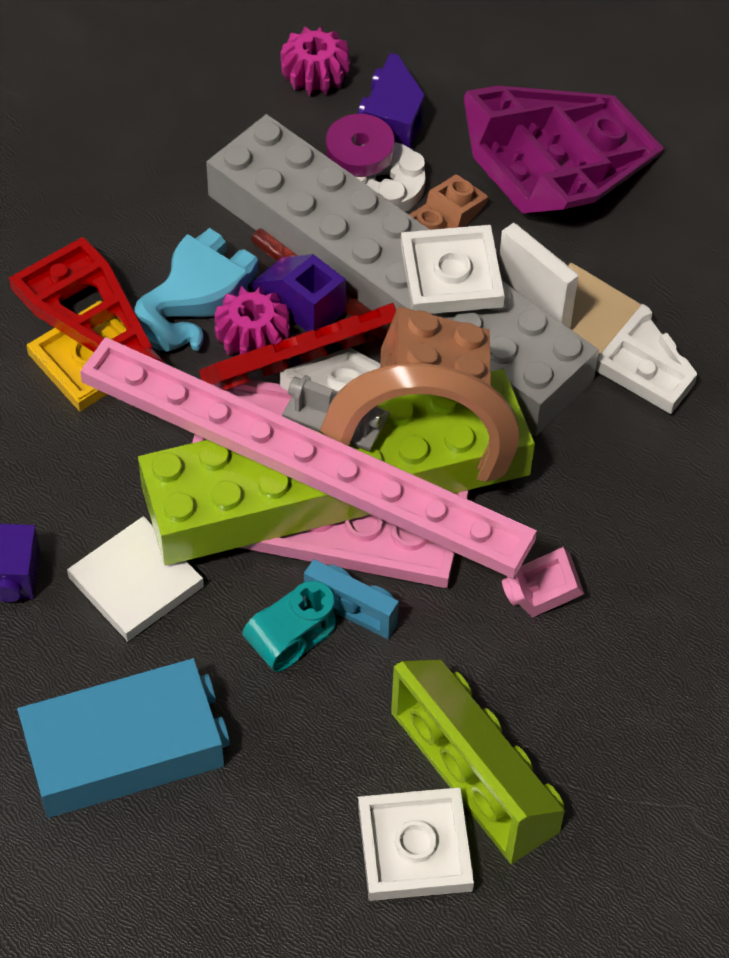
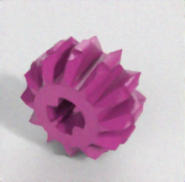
(315, 60)
(251, 321)

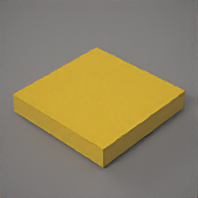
(64, 358)

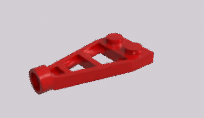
(65, 274)

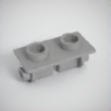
(310, 405)

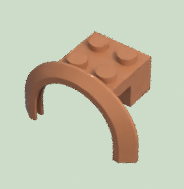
(437, 359)

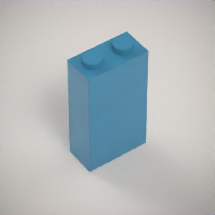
(123, 737)

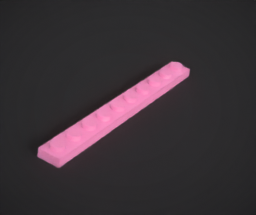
(310, 457)

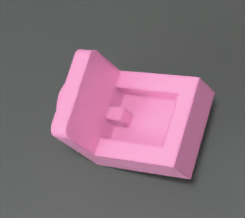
(544, 583)

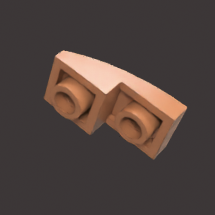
(451, 204)

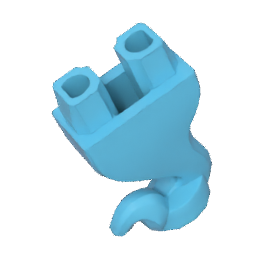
(193, 289)

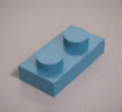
(362, 604)

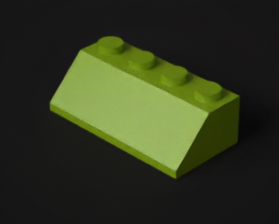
(475, 756)

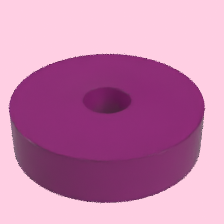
(365, 130)

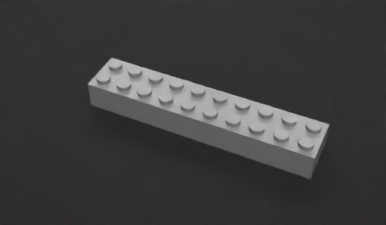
(325, 211)

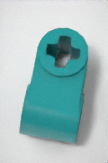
(291, 626)

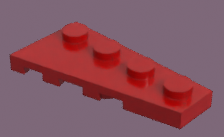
(307, 345)

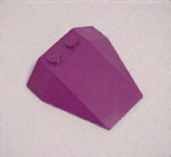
(555, 144)

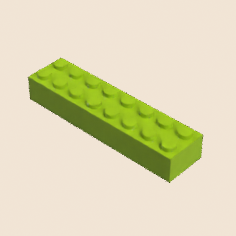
(218, 500)

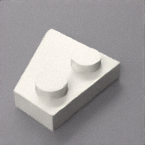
(647, 363)

